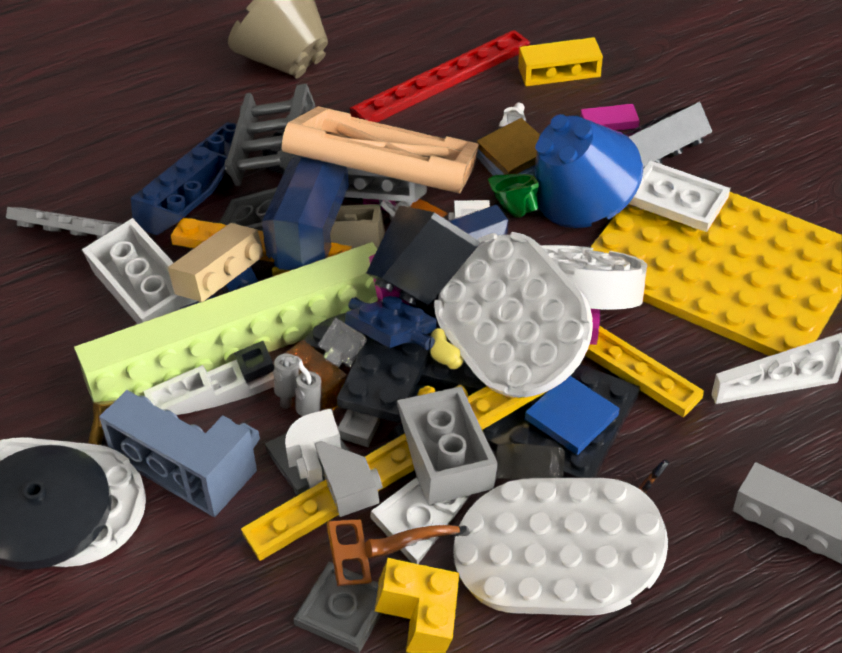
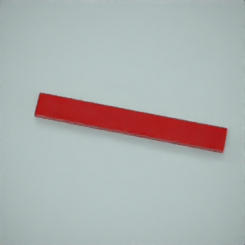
(439, 78)

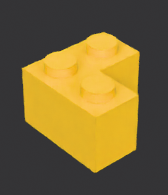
(424, 597)

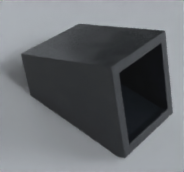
(419, 255)

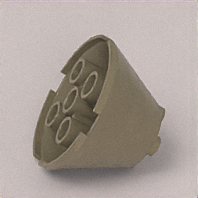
(281, 35)

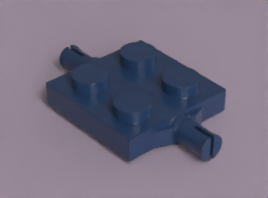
(391, 322)

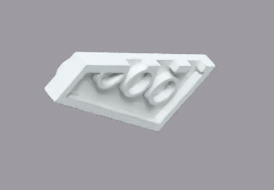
(790, 370)
(410, 510)

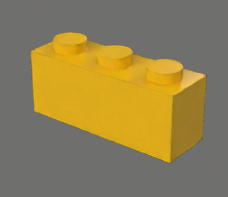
(560, 61)

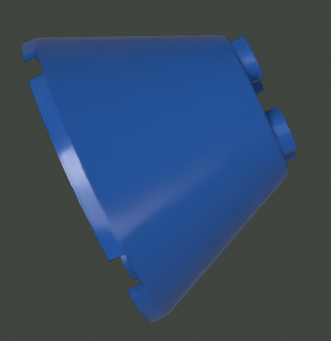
(584, 171)

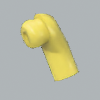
(444, 351)

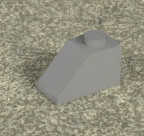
(348, 478)

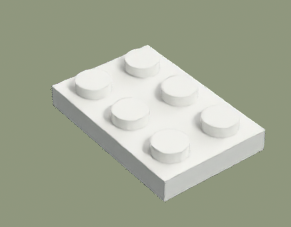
(679, 196)

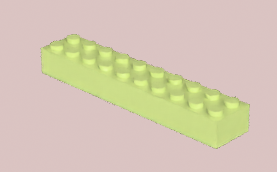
(211, 331)

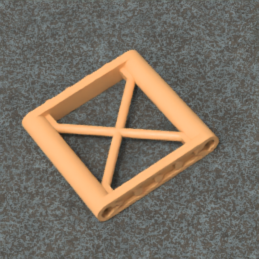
(381, 149)

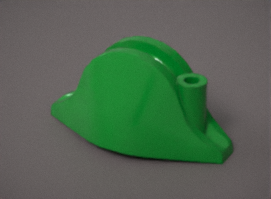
(515, 192)

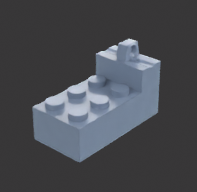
(180, 456)

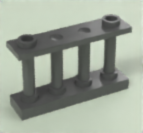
(249, 126)

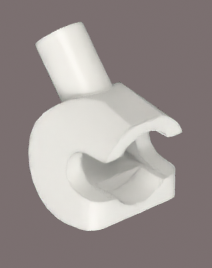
(512, 114)

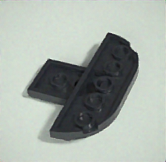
(391, 374)

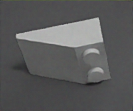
(447, 445)

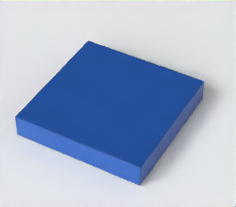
(572, 414)

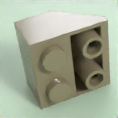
(358, 225)

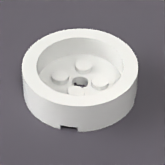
(603, 278)

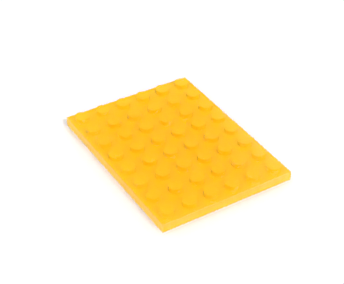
(746, 278)

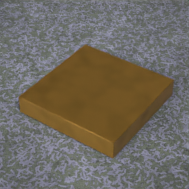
(511, 147)

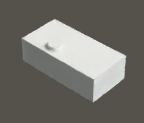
(135, 272)

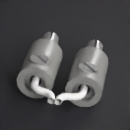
(290, 383)

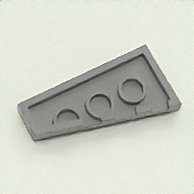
(55, 221)

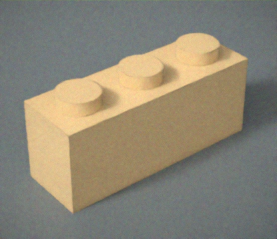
(215, 262)

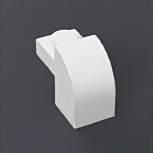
(301, 446)

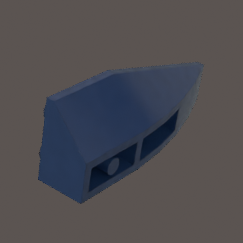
(184, 183)

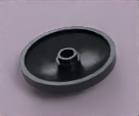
(50, 505)

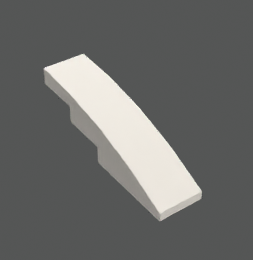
(205, 390)

